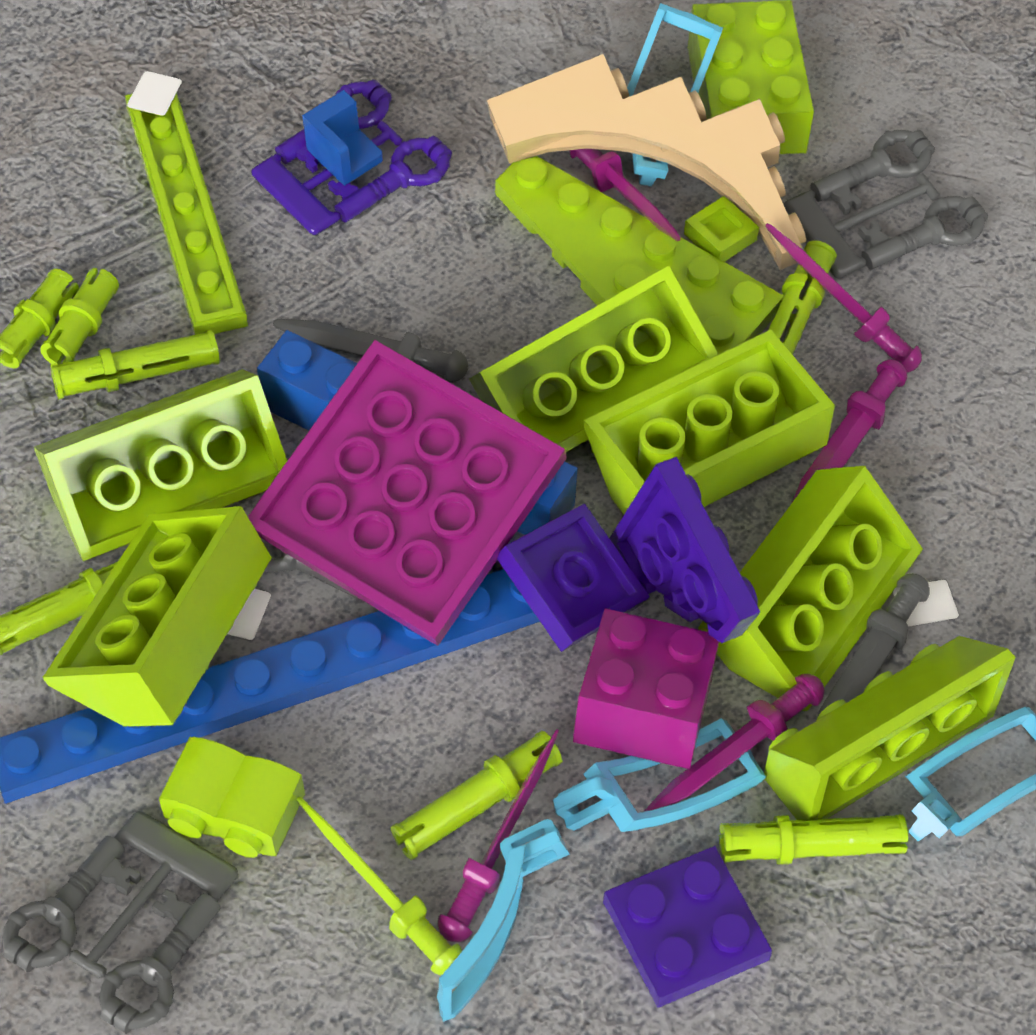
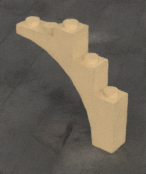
(593, 110)

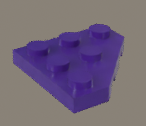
(684, 555)

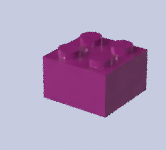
(645, 688)

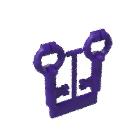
(308, 209)

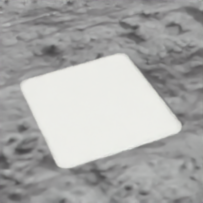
(154, 93)
(937, 608)
(250, 616)

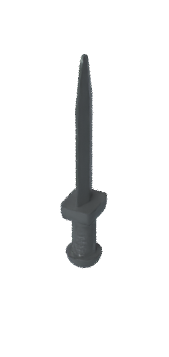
(451, 365)
(885, 631)

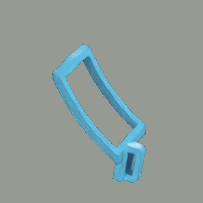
(648, 170)
(601, 782)
(935, 812)
(487, 945)

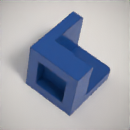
(337, 142)

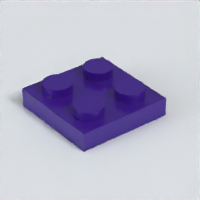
(571, 575)
(686, 926)

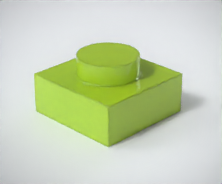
(721, 229)

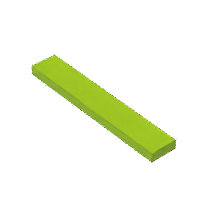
(188, 220)

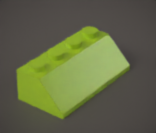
(598, 360)
(720, 419)
(163, 458)
(820, 580)
(161, 615)
(887, 727)

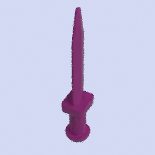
(608, 173)
(873, 325)
(863, 412)
(766, 721)
(480, 877)

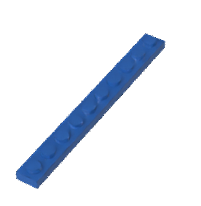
(253, 688)

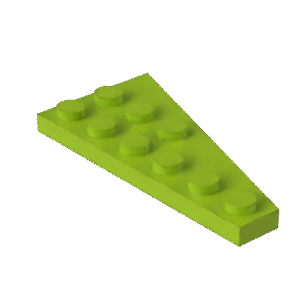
(618, 247)

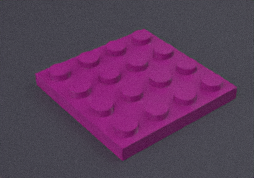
(406, 491)

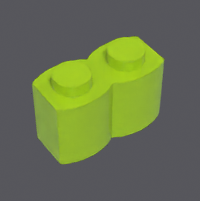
(231, 797)

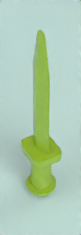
(408, 918)

